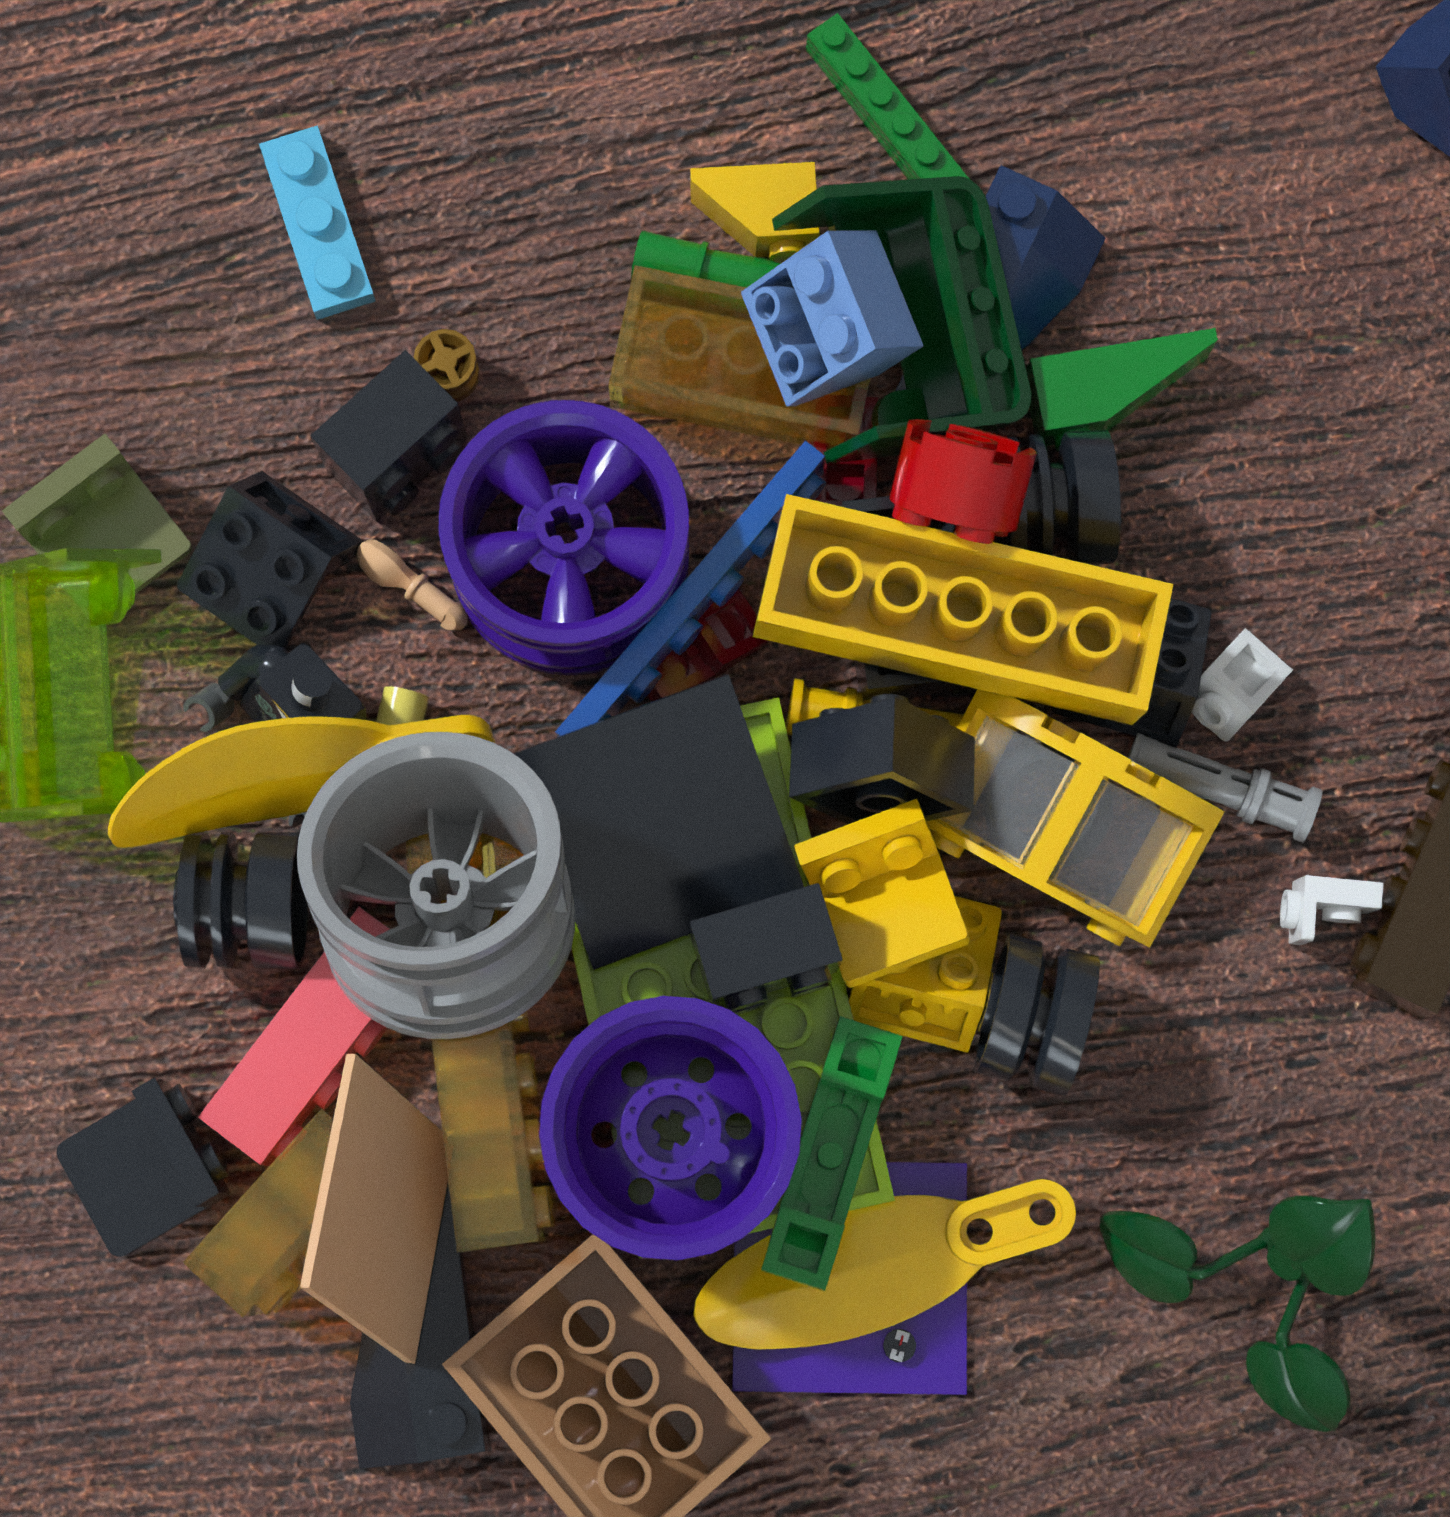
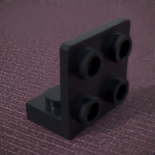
(264, 559)
(1175, 678)

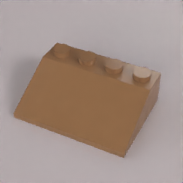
(605, 1394)

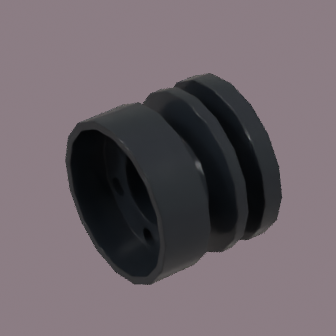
(1072, 499)
(235, 900)

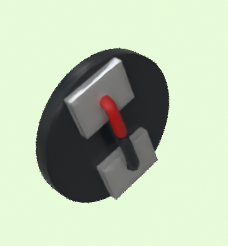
(899, 1345)

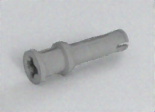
(1252, 794)

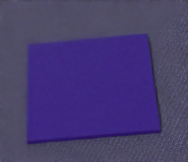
(860, 1362)

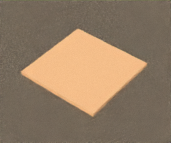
(377, 1212)

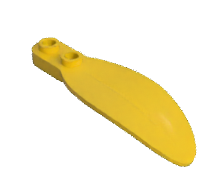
(254, 773)
(886, 1269)

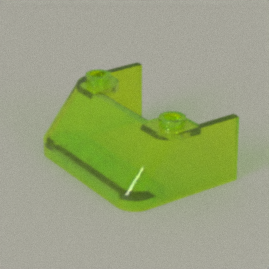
(57, 683)

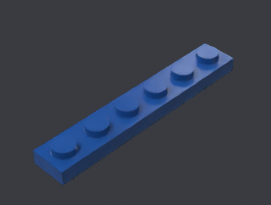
(711, 581)

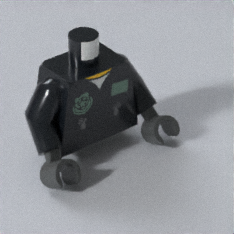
(278, 686)

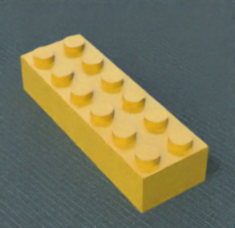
(963, 610)

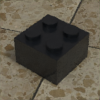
(391, 437)
(880, 758)
(766, 949)

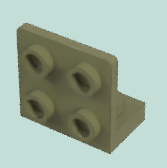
(99, 504)

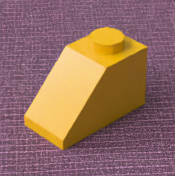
(747, 199)

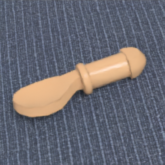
(389, 570)

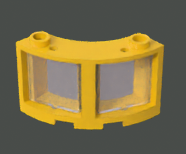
(1070, 826)

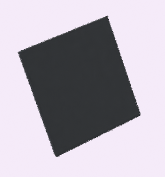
(663, 819)

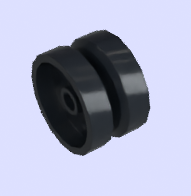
(1027, 1012)

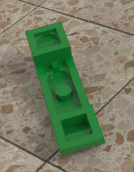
(831, 1153)

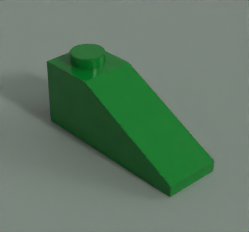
(1108, 383)

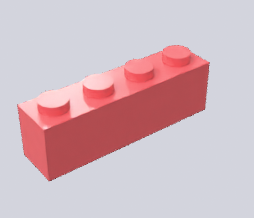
(294, 1063)

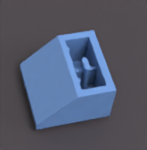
(831, 316)

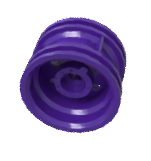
(665, 1038)

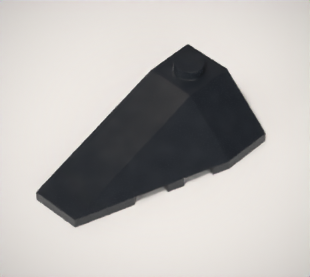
(418, 1409)

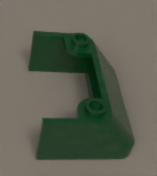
(958, 297)

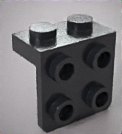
(144, 1168)

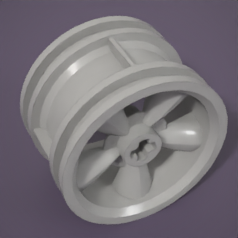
(442, 965)

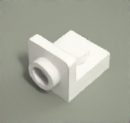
(1238, 685)
(1337, 898)

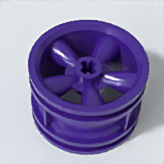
(510, 460)

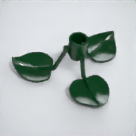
(1305, 1242)

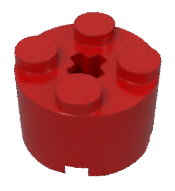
(961, 480)

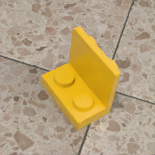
(884, 892)
(940, 996)

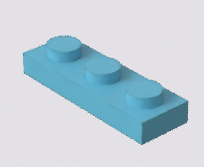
(317, 222)

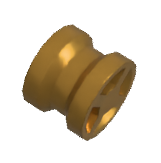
(442, 353)

